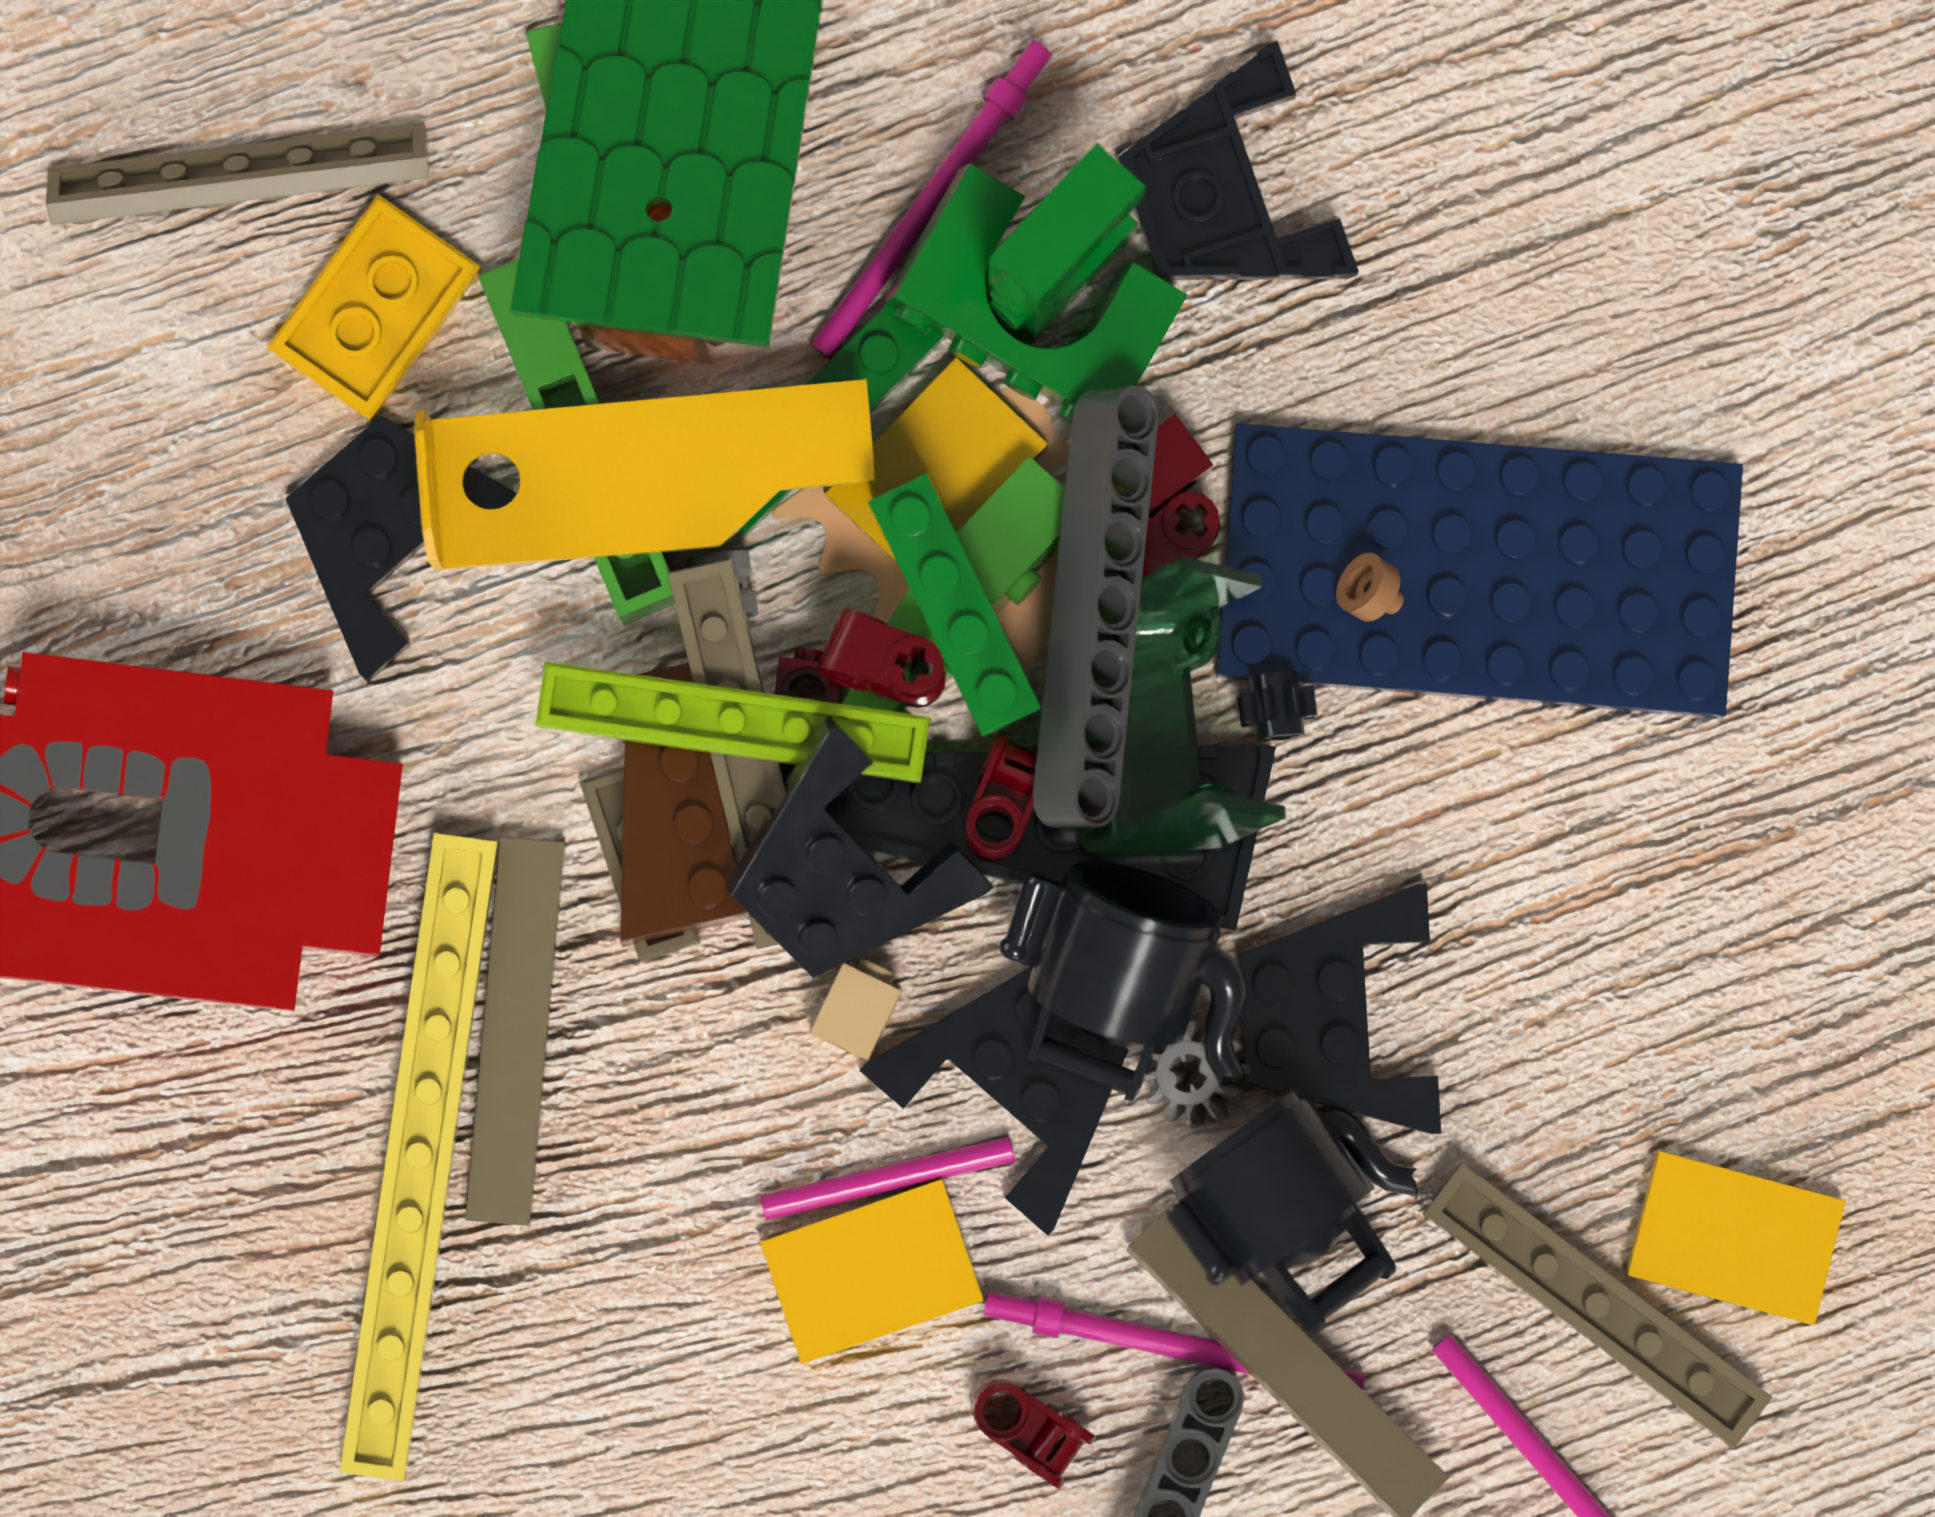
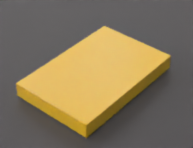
(374, 308)
(956, 436)
(1735, 1237)
(871, 1271)

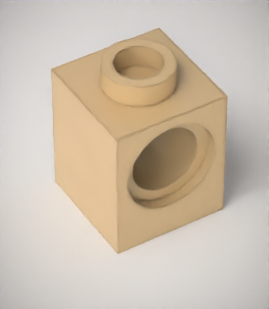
(857, 1009)

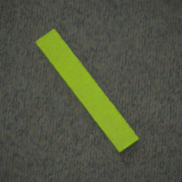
(722, 719)

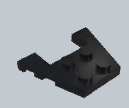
(1202, 197)
(364, 524)
(821, 887)
(1310, 1014)
(991, 1047)

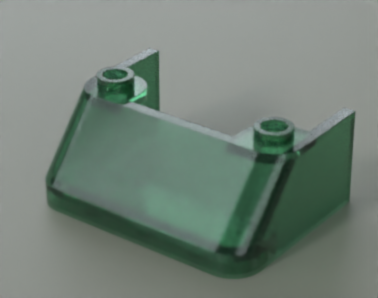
(1161, 781)

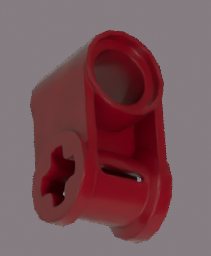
(1163, 542)
(872, 655)
(1003, 791)
(1033, 1432)

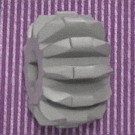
(1197, 1096)

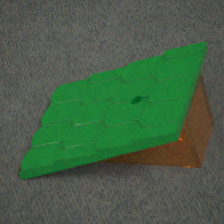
(680, 117)

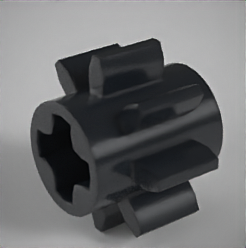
(1277, 706)

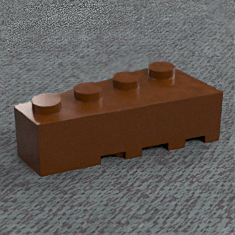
(673, 841)

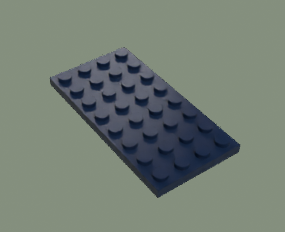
(1513, 565)

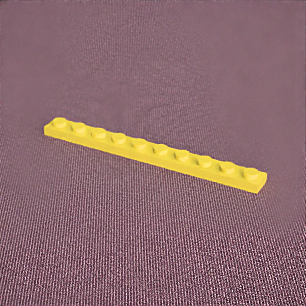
(419, 1157)

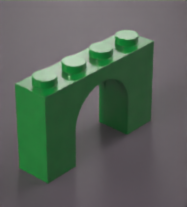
(1063, 244)
(946, 292)
(955, 604)

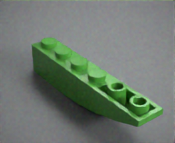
(557, 379)
(1006, 546)

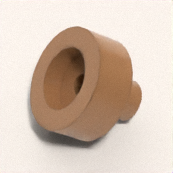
(1369, 588)

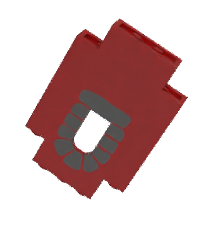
(256, 838)

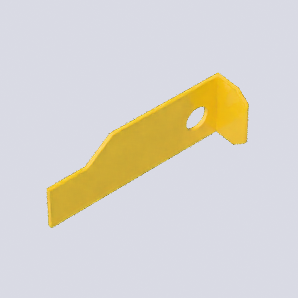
(635, 471)

